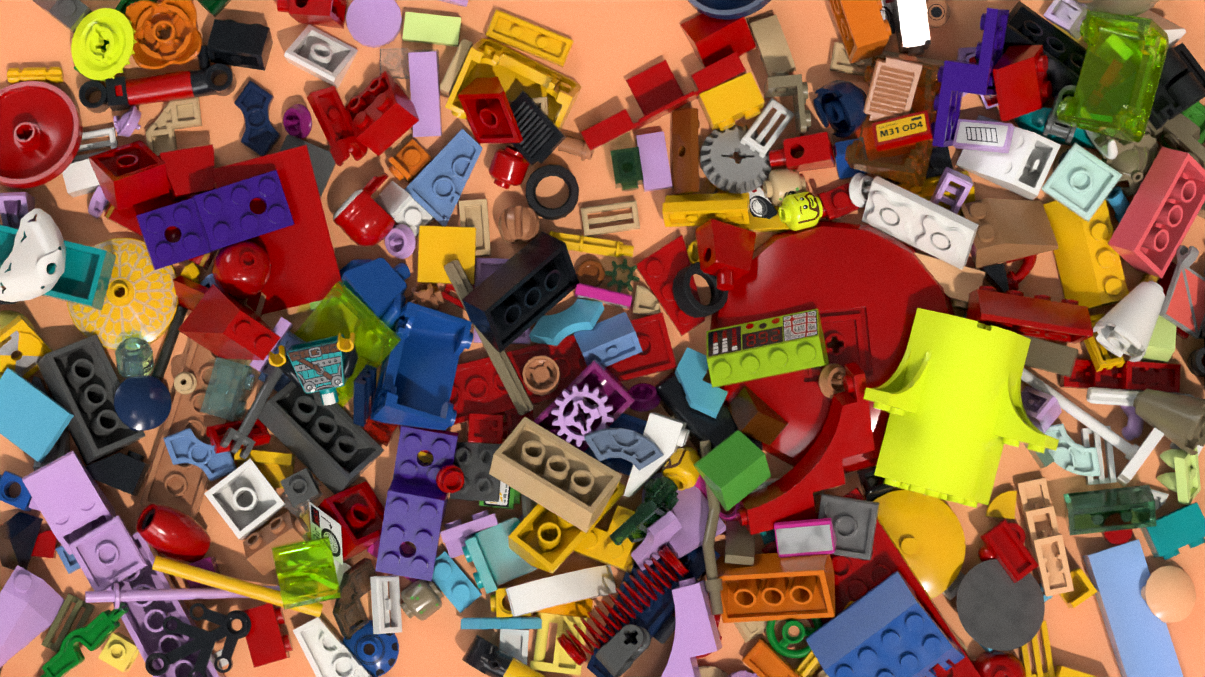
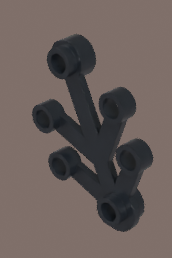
(203, 640)

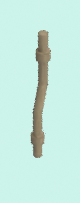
(712, 584)

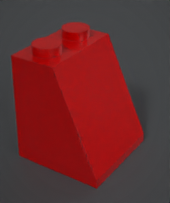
(228, 328)

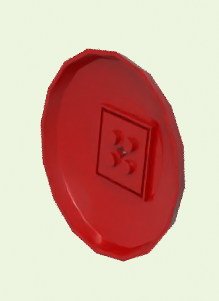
(864, 297)

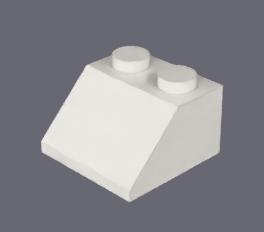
(245, 499)

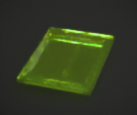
(345, 314)

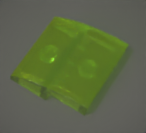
(306, 573)

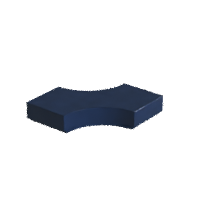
(255, 106)

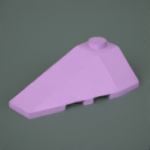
(25, 611)

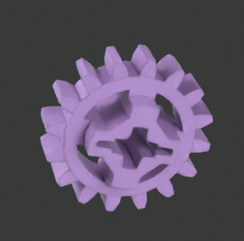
(569, 418)

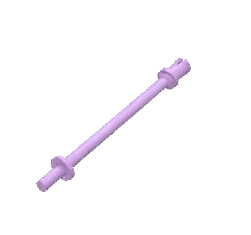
(117, 595)

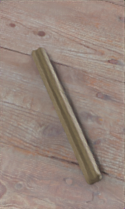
(500, 360)

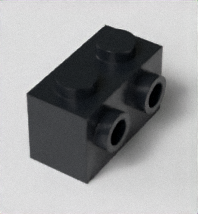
(239, 44)

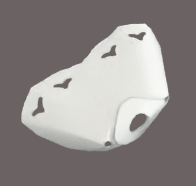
(31, 259)

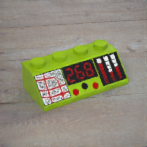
(766, 348)

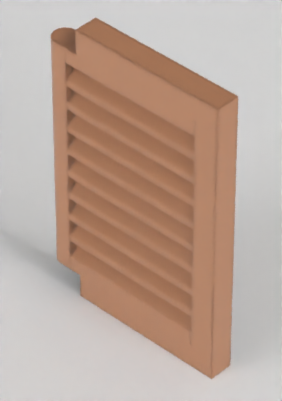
(892, 88)

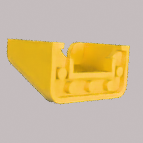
(516, 75)

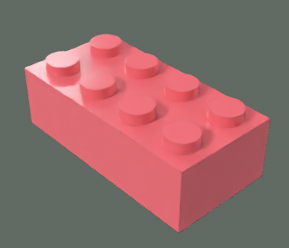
(1161, 212)

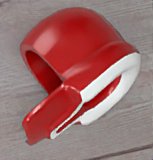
(362, 217)

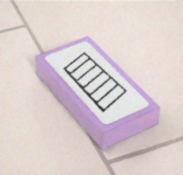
(983, 135)

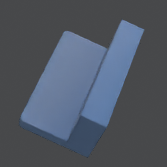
(609, 341)

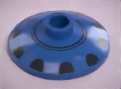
(385, 651)

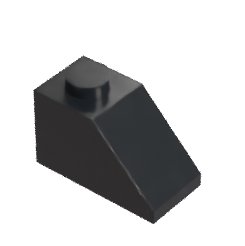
(121, 471)

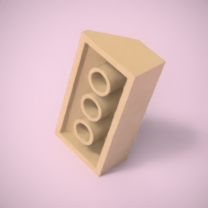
(554, 474)

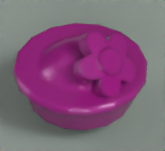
(298, 121)
(645, 397)

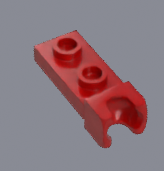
(336, 125)

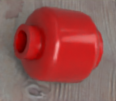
(508, 167)

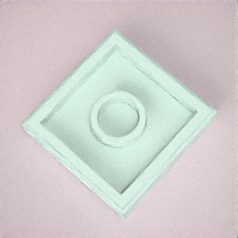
(1081, 182)

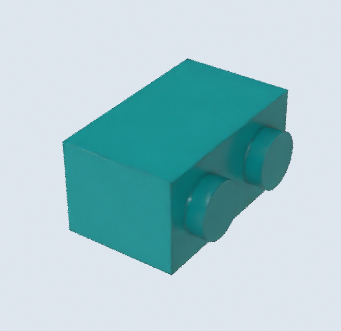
(1176, 530)

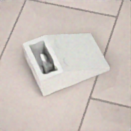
(1021, 169)

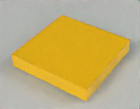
(442, 245)

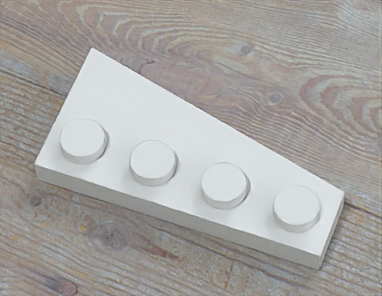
(327, 652)

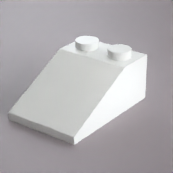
(668, 436)

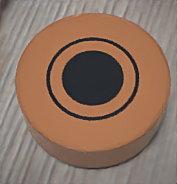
(938, 13)

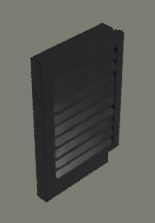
(537, 130)

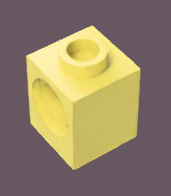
(119, 652)

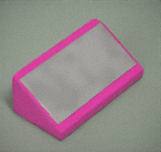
(805, 537)

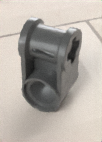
(1055, 127)
(620, 651)

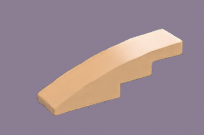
(1045, 537)

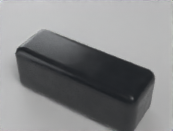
(701, 426)

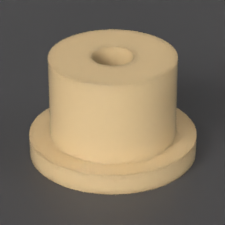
(189, 387)

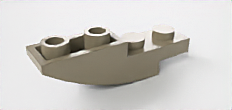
(1181, 134)

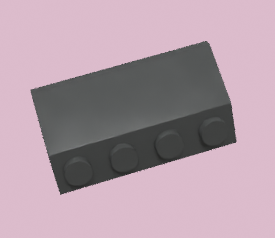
(86, 387)
(320, 436)

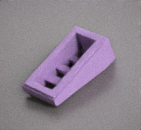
(961, 193)

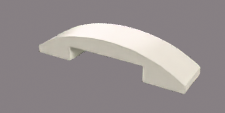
(561, 589)

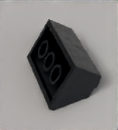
(1063, 53)
(521, 291)

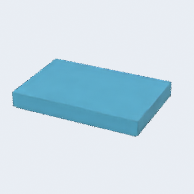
(30, 416)

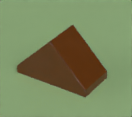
(756, 417)

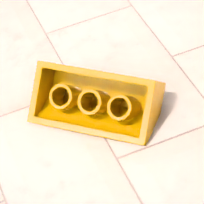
(1085, 262)
(547, 539)

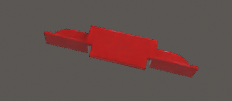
(659, 95)

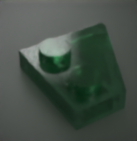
(636, 526)

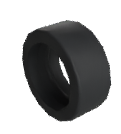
(546, 171)
(686, 300)

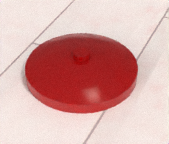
(37, 133)

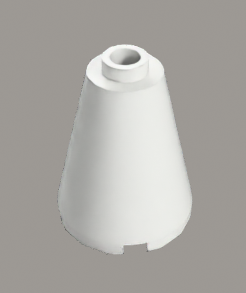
(1131, 322)

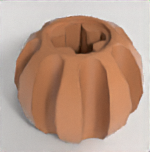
(518, 225)

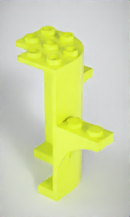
(954, 409)

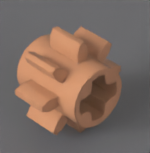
(426, 295)

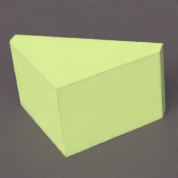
(1161, 342)

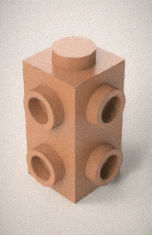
(280, 532)

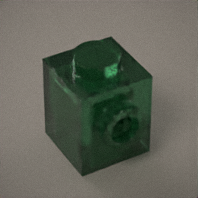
(627, 168)

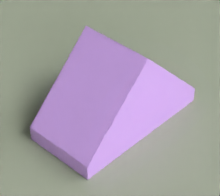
(14, 207)
(1040, 407)

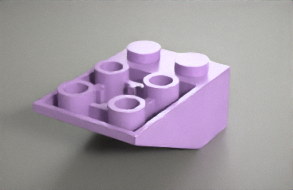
(68, 498)

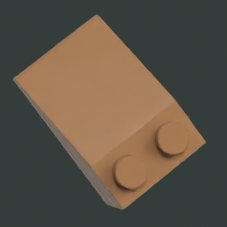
(1008, 230)

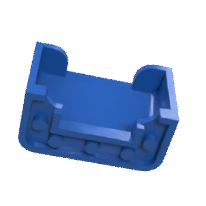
(421, 369)

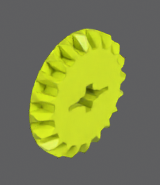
(90, 36)

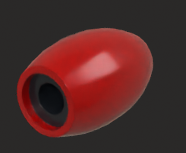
(173, 533)

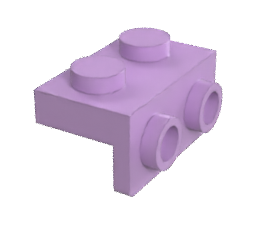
(456, 532)

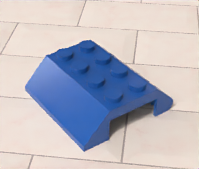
(884, 636)

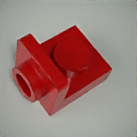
(837, 203)
(486, 429)

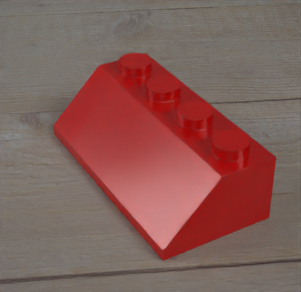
(1030, 316)

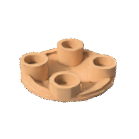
(1169, 594)

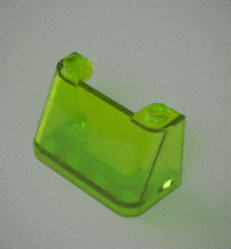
(1116, 76)

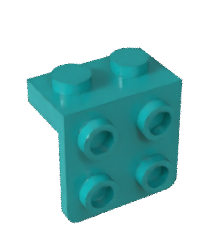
(493, 557)

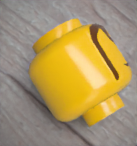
(681, 468)

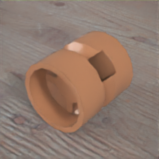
(541, 375)

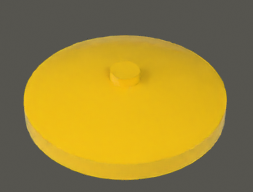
(926, 537)

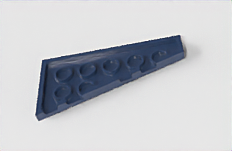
(660, 610)

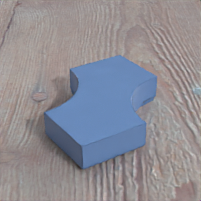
(187, 448)

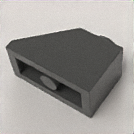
(66, 12)

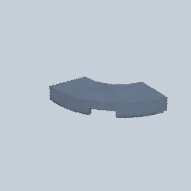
(623, 444)

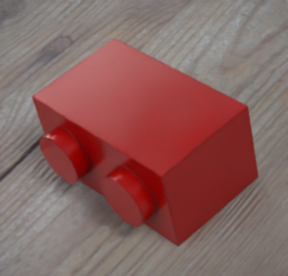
(266, 637)

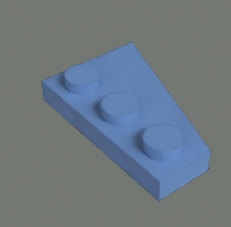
(444, 178)

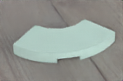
(1073, 456)

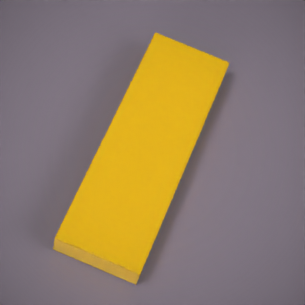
(529, 38)

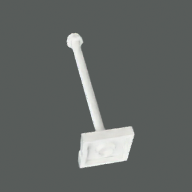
(1134, 453)

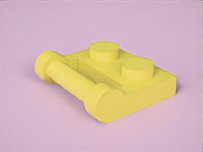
(562, 661)

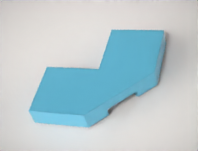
(699, 393)
(502, 623)

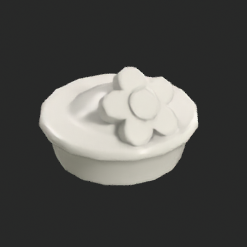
(859, 189)

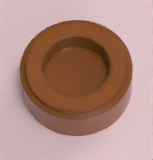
(591, 273)

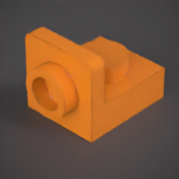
(409, 161)

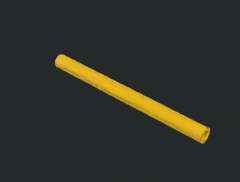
(229, 584)

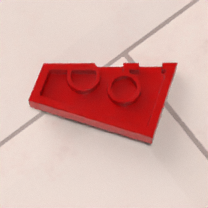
(659, 273)

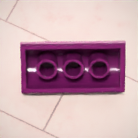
(595, 376)

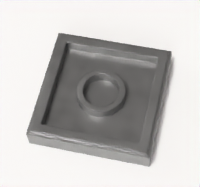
(853, 524)

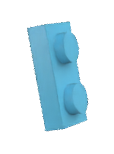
(454, 583)

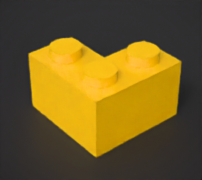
(601, 547)

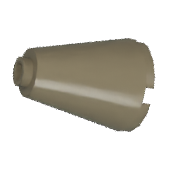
(1175, 415)

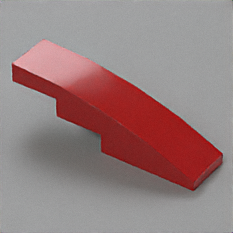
(1128, 377)

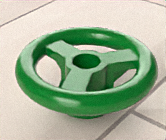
(781, 647)

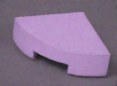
(97, 203)

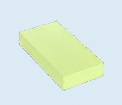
(432, 29)

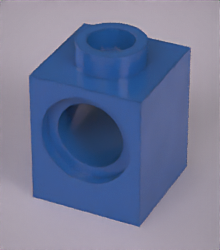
(23, 500)

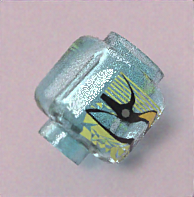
(134, 358)

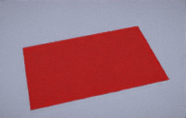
(300, 254)

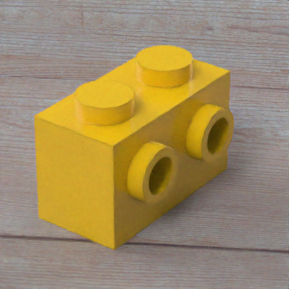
(731, 102)

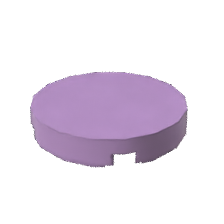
(374, 21)

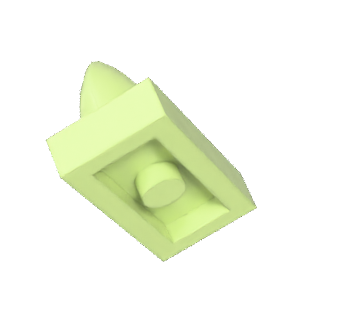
(1186, 478)

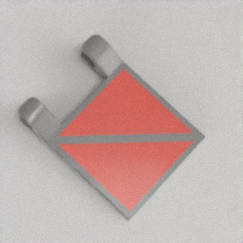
(1186, 294)

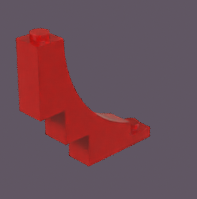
(843, 435)

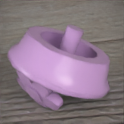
(127, 122)
(400, 241)

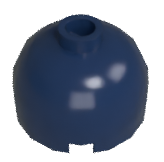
(841, 107)

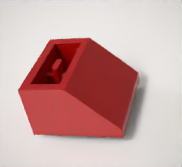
(381, 114)

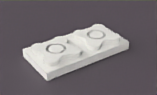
(919, 222)

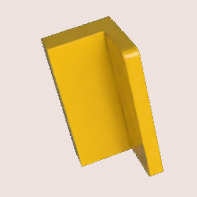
(271, 464)

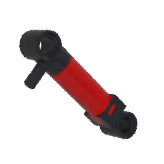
(124, 92)

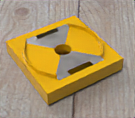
(25, 340)

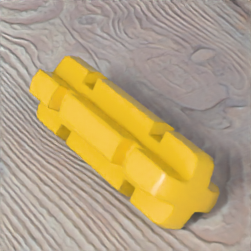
(41, 74)

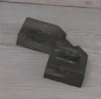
(348, 609)

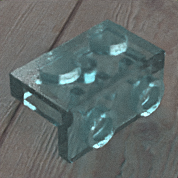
(227, 390)

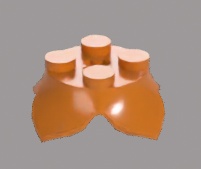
(150, 19)

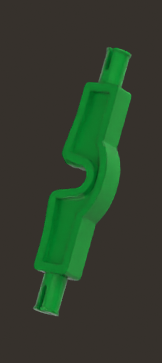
(90, 636)

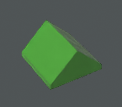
(733, 469)

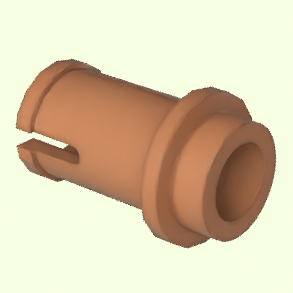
(576, 147)

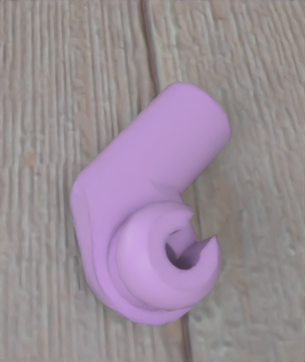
(1134, 424)

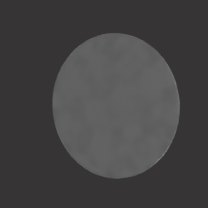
(997, 609)

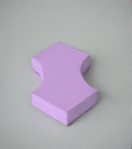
(657, 537)

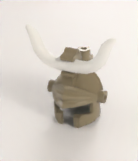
(1127, 157)

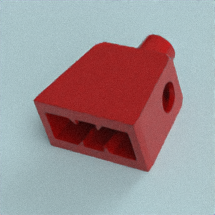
(315, 12)
(816, 155)
(189, 171)
(725, 251)

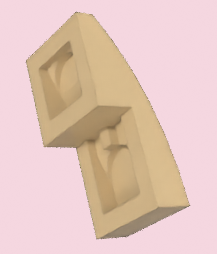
(772, 45)

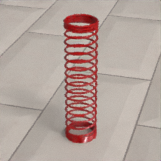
(580, 657)

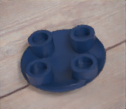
(142, 403)

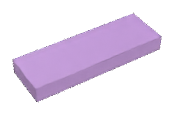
(425, 93)

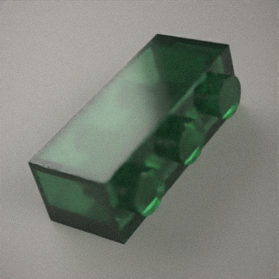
(1109, 510)

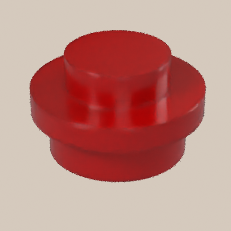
(450, 479)

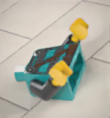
(319, 365)

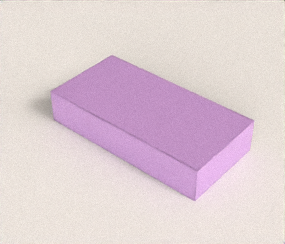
(654, 161)

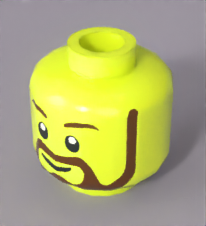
(800, 210)

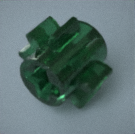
(623, 268)
(662, 492)

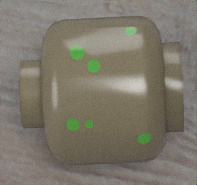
(421, 599)

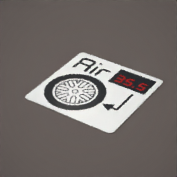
(324, 526)

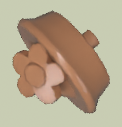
(831, 380)

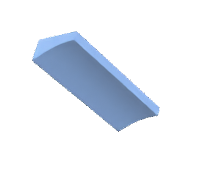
(1136, 635)

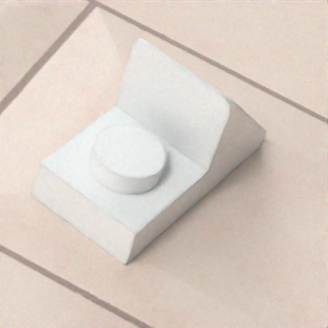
(403, 208)

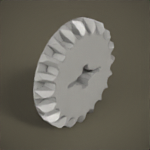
(723, 170)

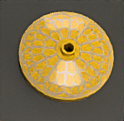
(147, 302)

